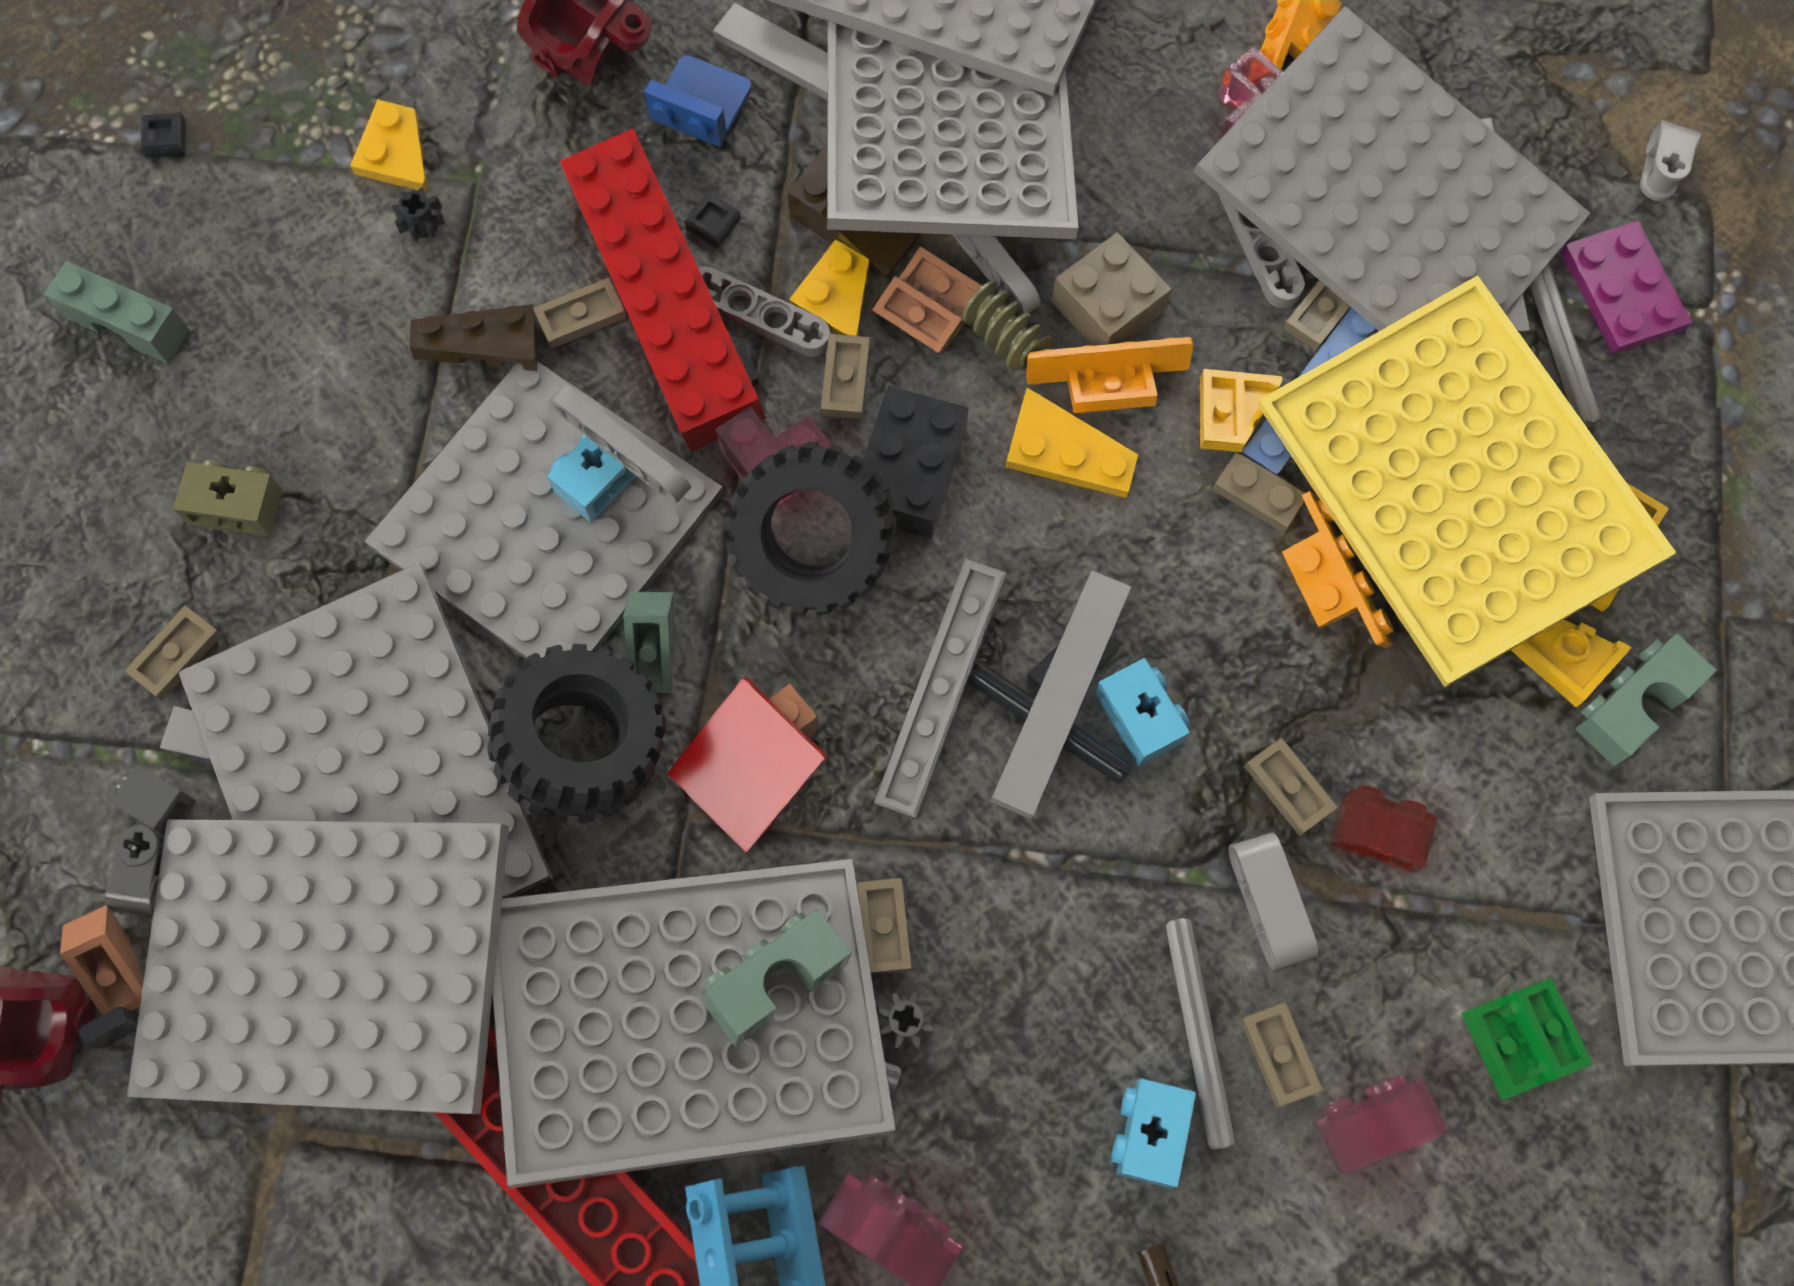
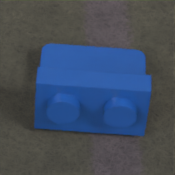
(698, 99)

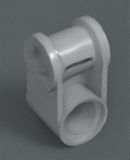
(1668, 159)

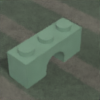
(101, 302)
(1619, 723)
(806, 949)

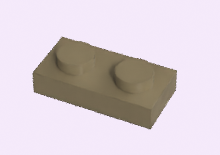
(579, 313)
(1316, 316)
(845, 376)
(1259, 492)
(172, 650)
(1290, 786)
(884, 925)
(1281, 1055)

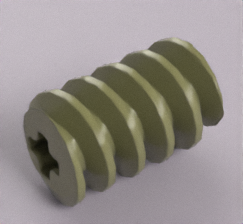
(1002, 328)

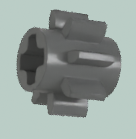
(899, 1010)

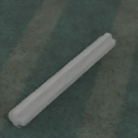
(1564, 347)
(1200, 1034)

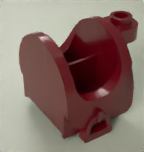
(580, 33)
(39, 1026)

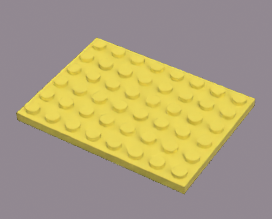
(1464, 480)

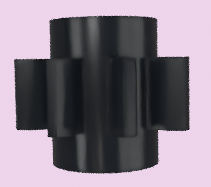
(418, 214)

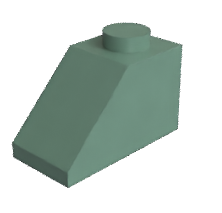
(651, 637)

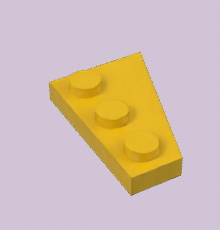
(1067, 449)
(1571, 658)

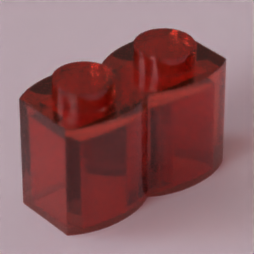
(1384, 829)

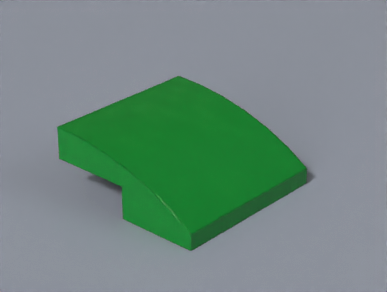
(1526, 1039)

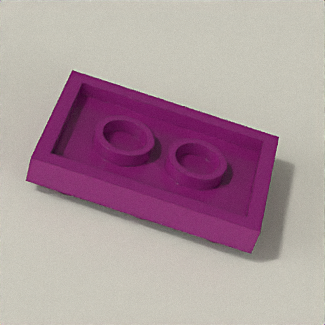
(1625, 287)

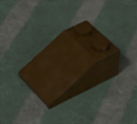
(809, 207)

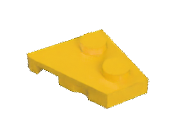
(391, 147)
(835, 289)
(1231, 407)

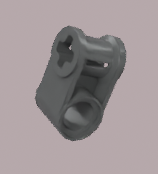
(135, 872)

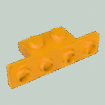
(1296, 26)
(1110, 374)
(1330, 578)

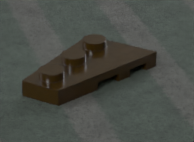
(486, 335)

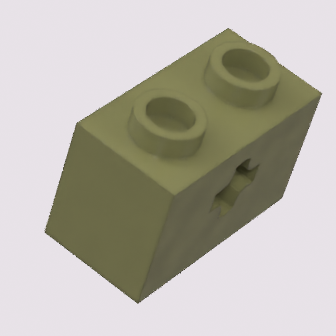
(228, 498)

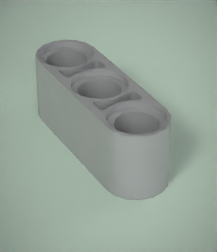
(1273, 901)

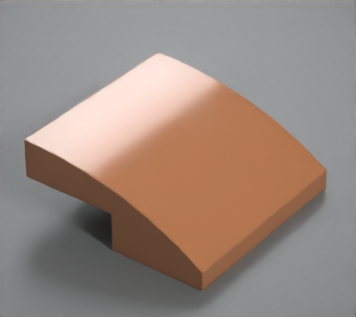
(928, 300)

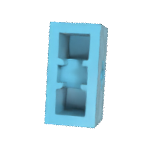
(584, 485)
(1143, 735)
(1172, 1114)

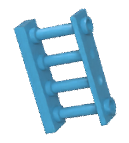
(790, 1221)

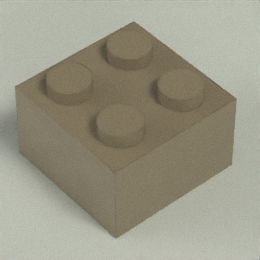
(1110, 293)

